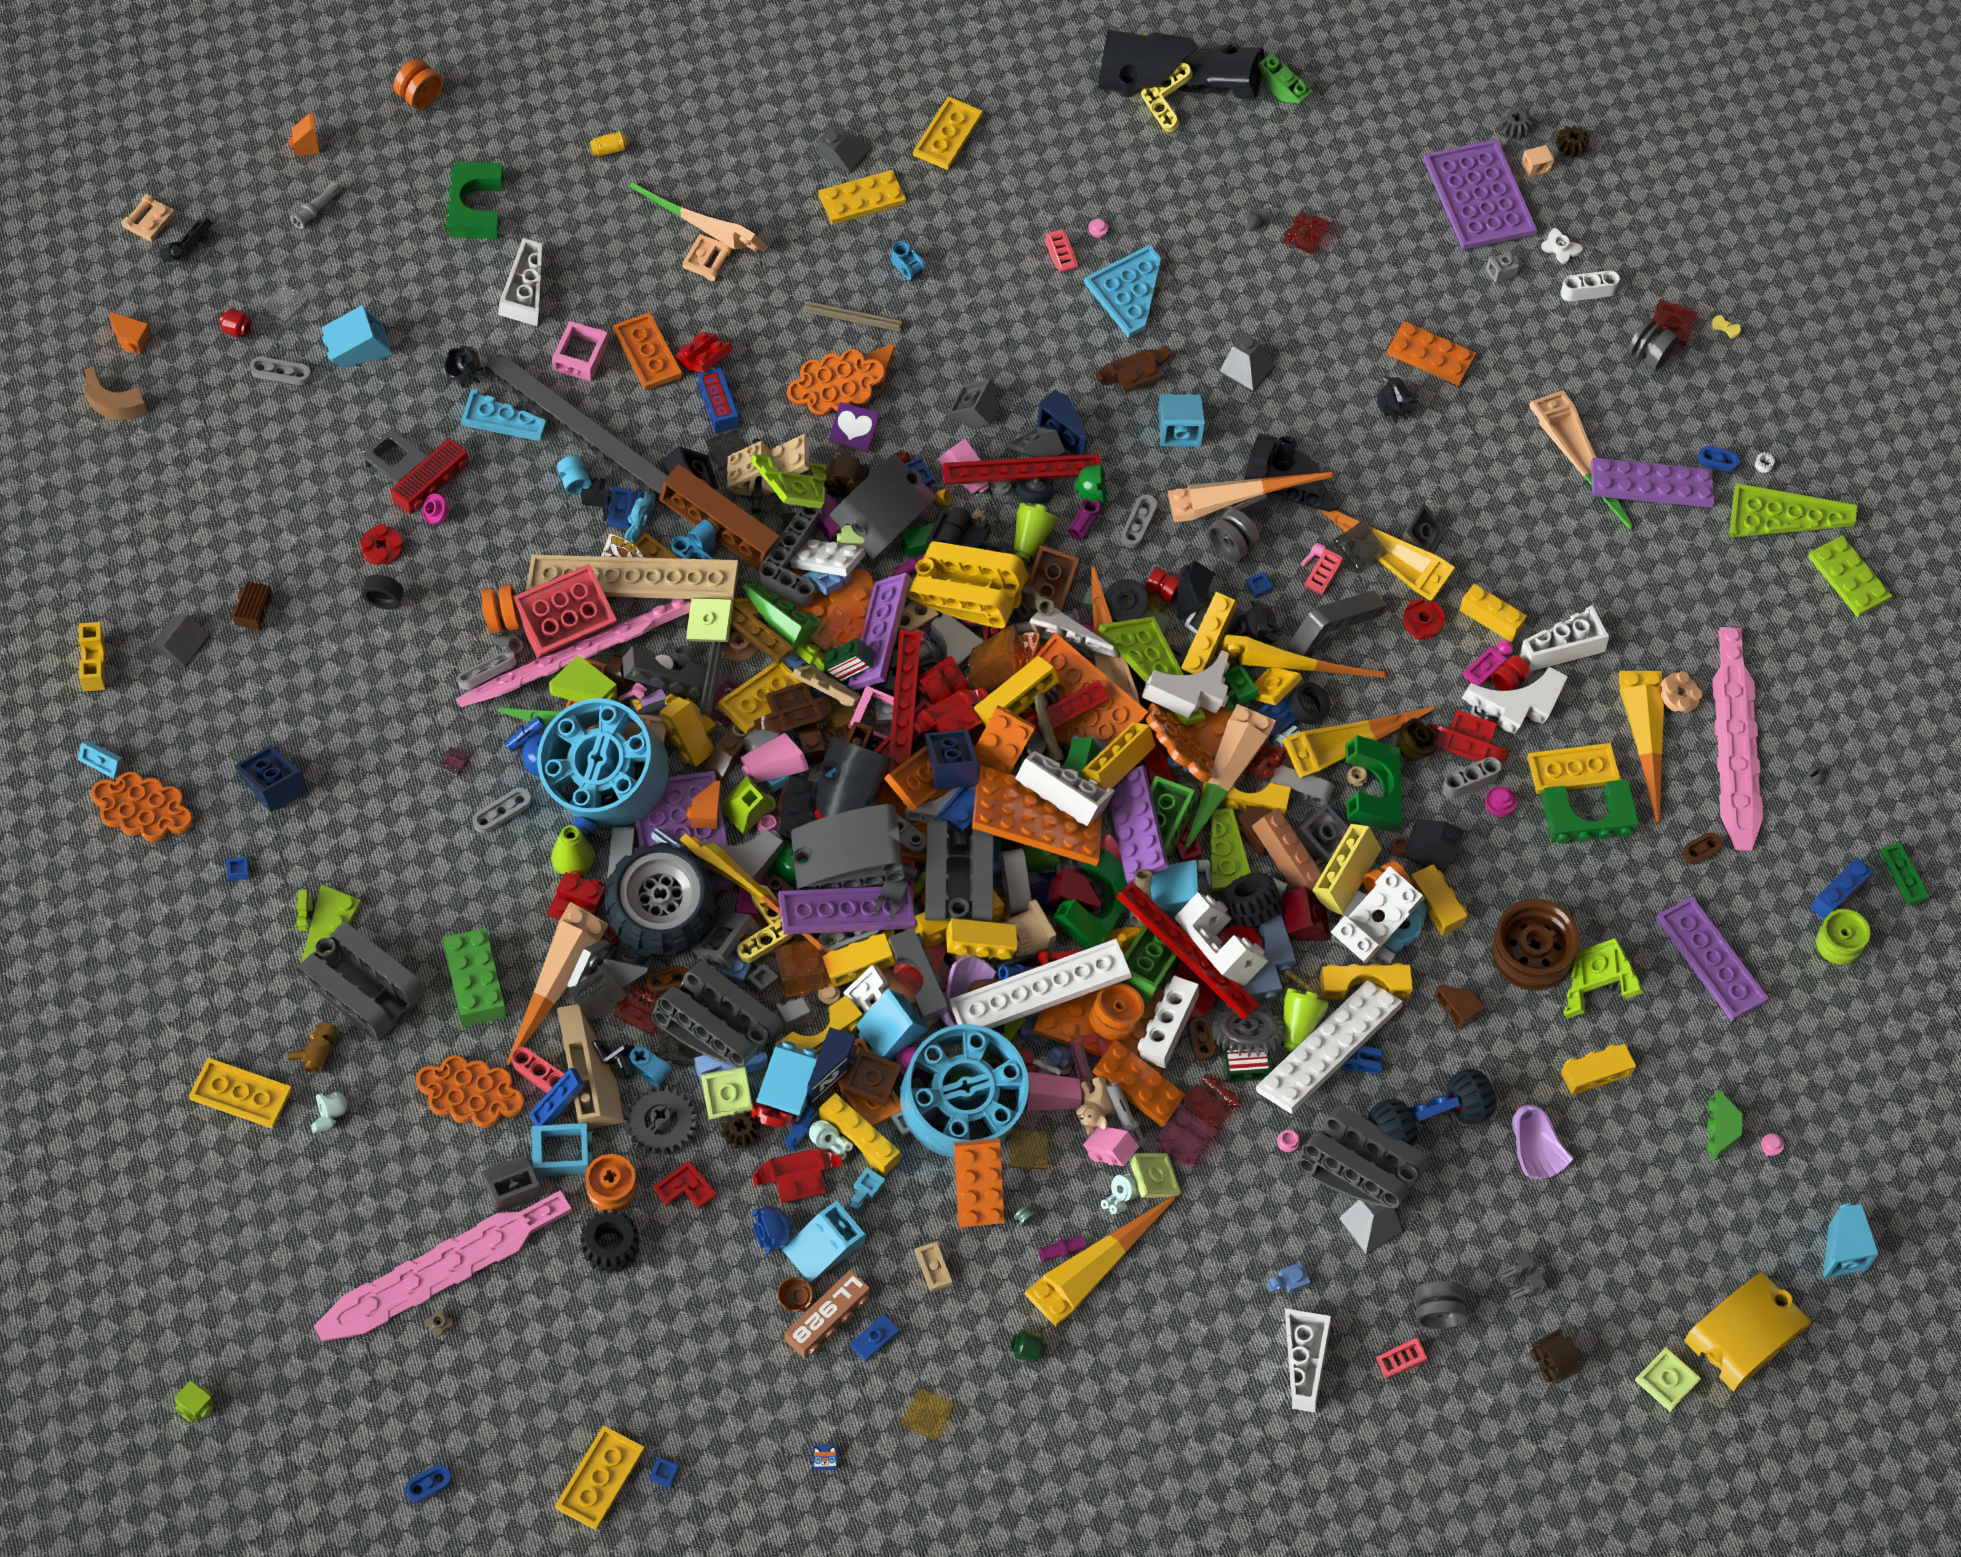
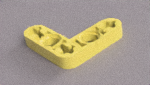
(1161, 92)
(774, 923)

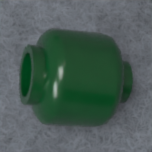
(1028, 1345)

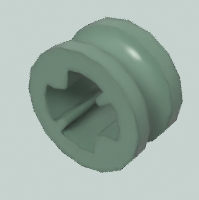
(1025, 1215)

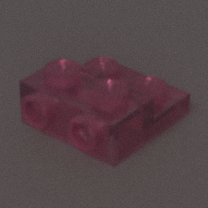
(1185, 1137)

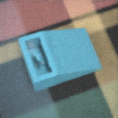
(824, 1242)

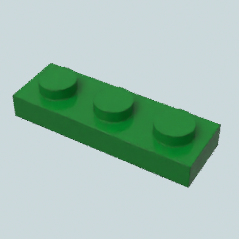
(1904, 874)

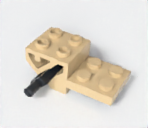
(745, 478)

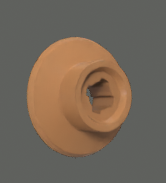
(741, 652)

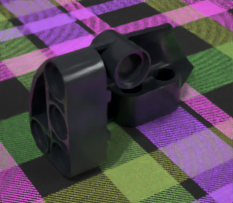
(1141, 60)
(1224, 68)
(1281, 459)
(856, 779)

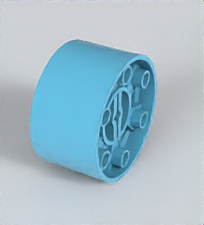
(602, 762)
(984, 1083)

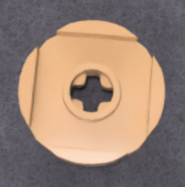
(1689, 689)

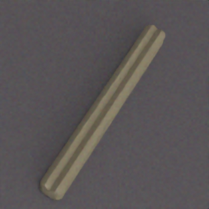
(853, 316)

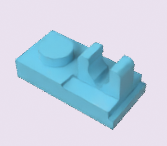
(100, 758)

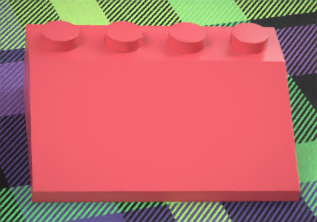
(564, 611)

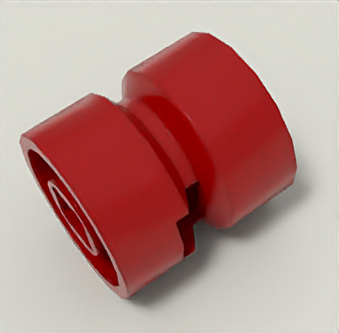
(1162, 584)
(1511, 674)

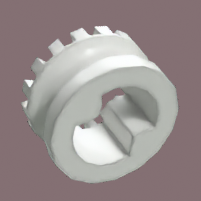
(1767, 459)

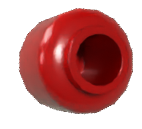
(235, 323)

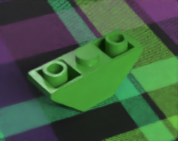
(1283, 81)
(1724, 1125)

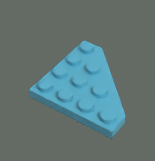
(1127, 288)

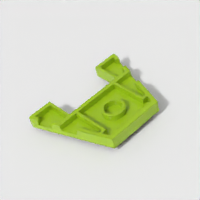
(794, 487)
(1599, 967)

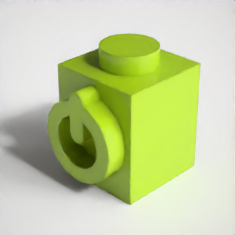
(194, 1402)

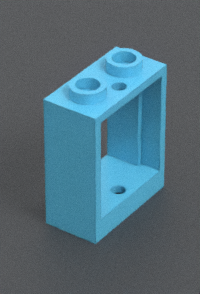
(561, 1167)

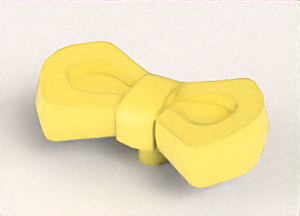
(1731, 330)

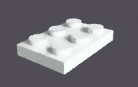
(828, 557)

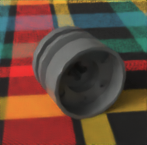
(1650, 342)

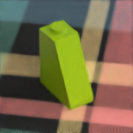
(582, 682)

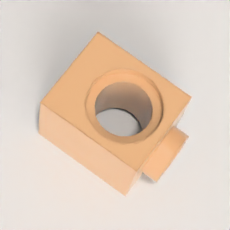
(1537, 161)

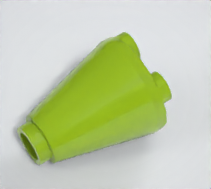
(1032, 530)
(572, 852)
(1301, 1016)

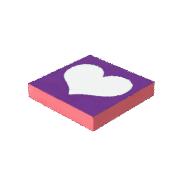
(853, 427)

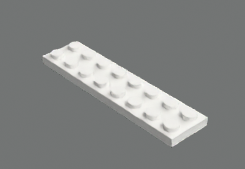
(1042, 987)
(1329, 1046)

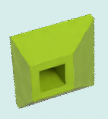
(745, 805)

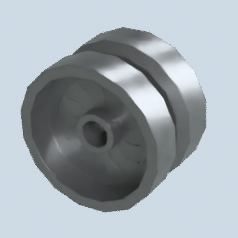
(1233, 535)
(1441, 1305)

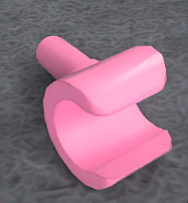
(1317, 550)
(637, 690)

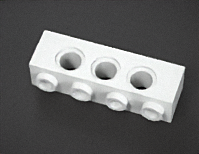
(1160, 1052)

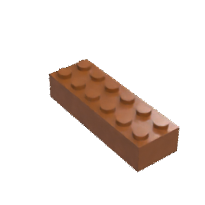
(734, 527)

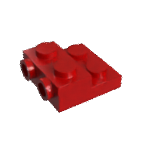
(703, 352)
(941, 681)
(578, 891)

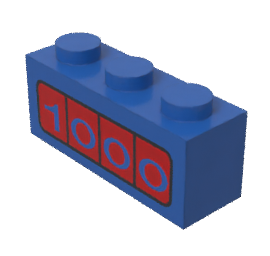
(719, 400)
(1842, 888)

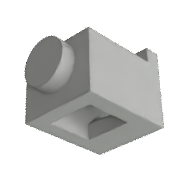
(1502, 267)
(794, 1013)

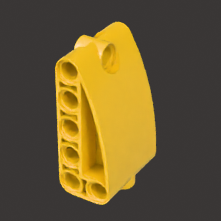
(969, 583)
(1747, 1330)

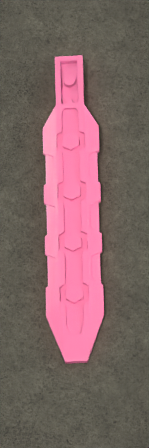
(585, 648)
(1737, 745)
(438, 1269)

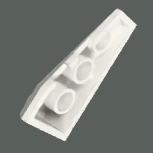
(1070, 631)

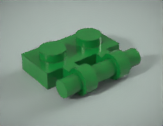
(1241, 686)

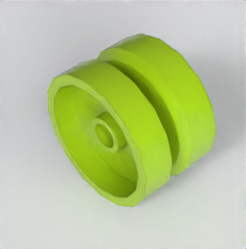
(1843, 936)

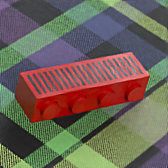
(429, 476)

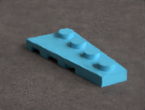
(489, 415)

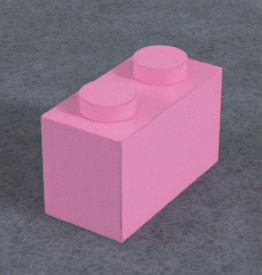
(1110, 1146)

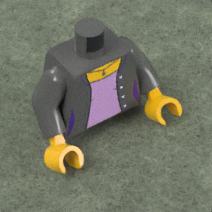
(652, 701)

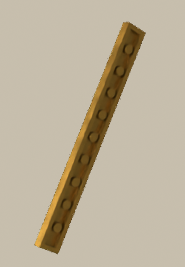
(741, 619)

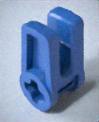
(1362, 1060)

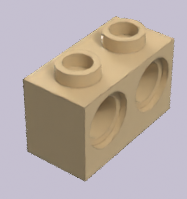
(915, 621)

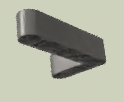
(782, 551)
(1335, 617)

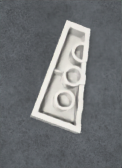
(522, 288)
(1566, 641)
(1064, 788)
(1307, 1348)

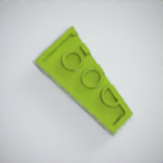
(1227, 850)
(329, 913)

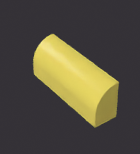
(1347, 868)

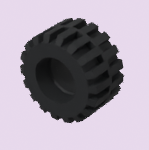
(1252, 899)
(609, 1258)

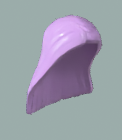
(962, 974)
(1538, 1145)

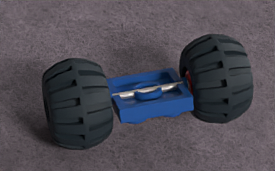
(1467, 1095)

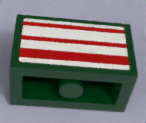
(848, 660)
(1245, 1068)

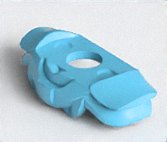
(639, 516)
(1405, 937)

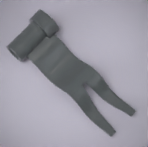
(894, 891)

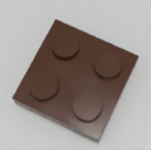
(872, 1078)

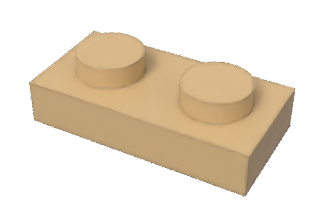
(933, 1266)

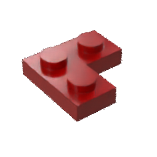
(685, 1181)

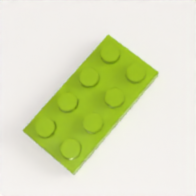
(1850, 576)

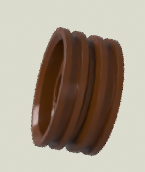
(1535, 944)

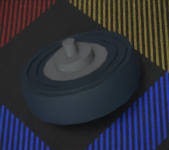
(1035, 490)

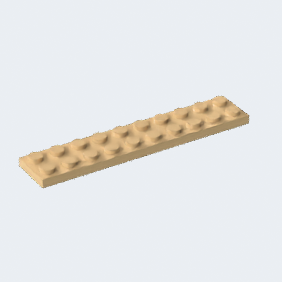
(644, 576)

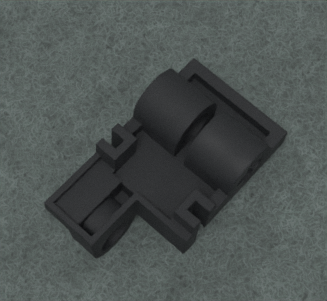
(960, 529)

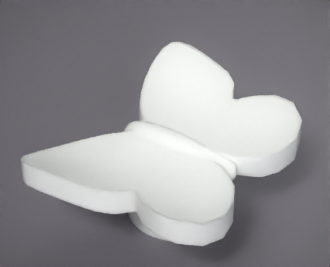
(1561, 246)
(1046, 1068)

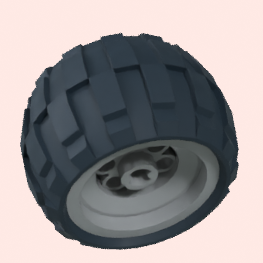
(656, 868)

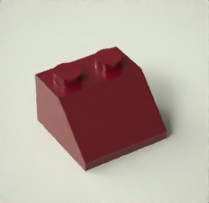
(1072, 886)
(1305, 916)

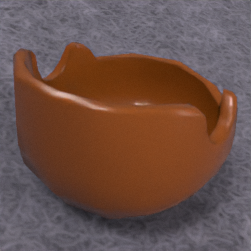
(795, 1294)

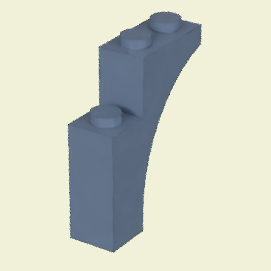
(1280, 956)

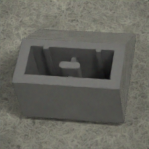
(511, 1183)

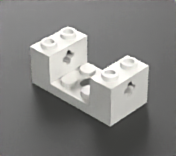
(1390, 895)
(1202, 921)

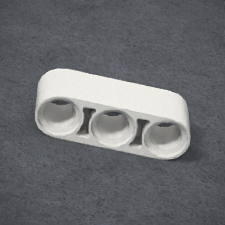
(1590, 285)

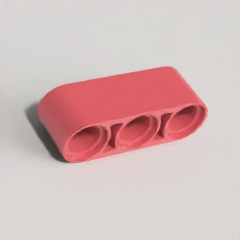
(532, 1066)

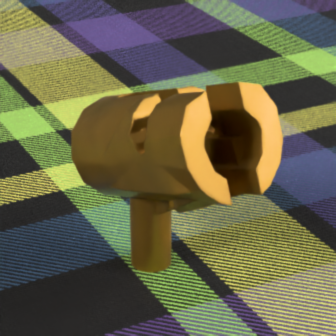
(318, 1050)

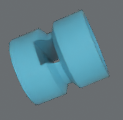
(573, 475)

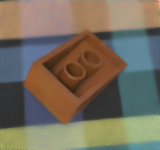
(1053, 576)

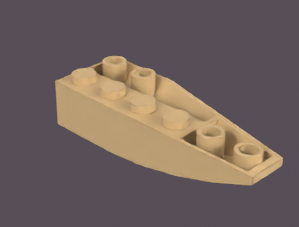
(599, 1099)

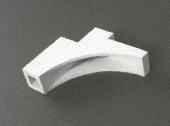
(1188, 692)
(1512, 706)

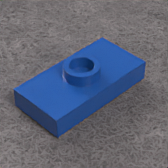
(874, 1338)

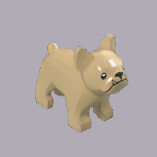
(1096, 1105)

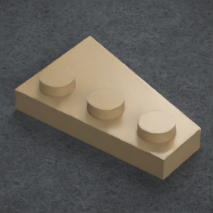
(814, 677)

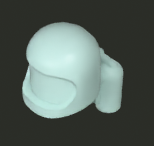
(330, 1107)
(827, 1137)
(1123, 1189)

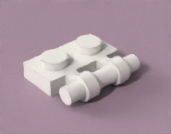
(866, 987)

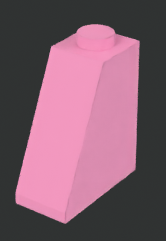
(962, 453)
(774, 760)
(1053, 1092)

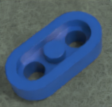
(1718, 459)
(584, 825)
(427, 1483)

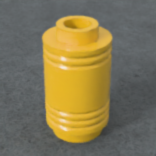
(608, 144)

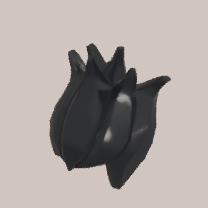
(462, 365)
(1396, 398)
(1260, 623)

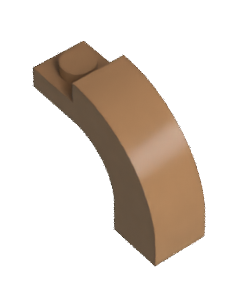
(113, 405)

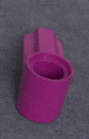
(1084, 519)

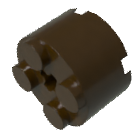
(845, 475)
(1556, 1357)

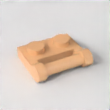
(153, 221)
(701, 254)

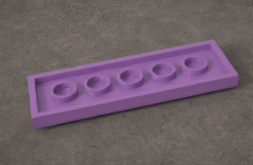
(1652, 482)
(882, 627)
(1137, 825)
(841, 911)
(1712, 958)

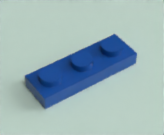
(557, 1098)

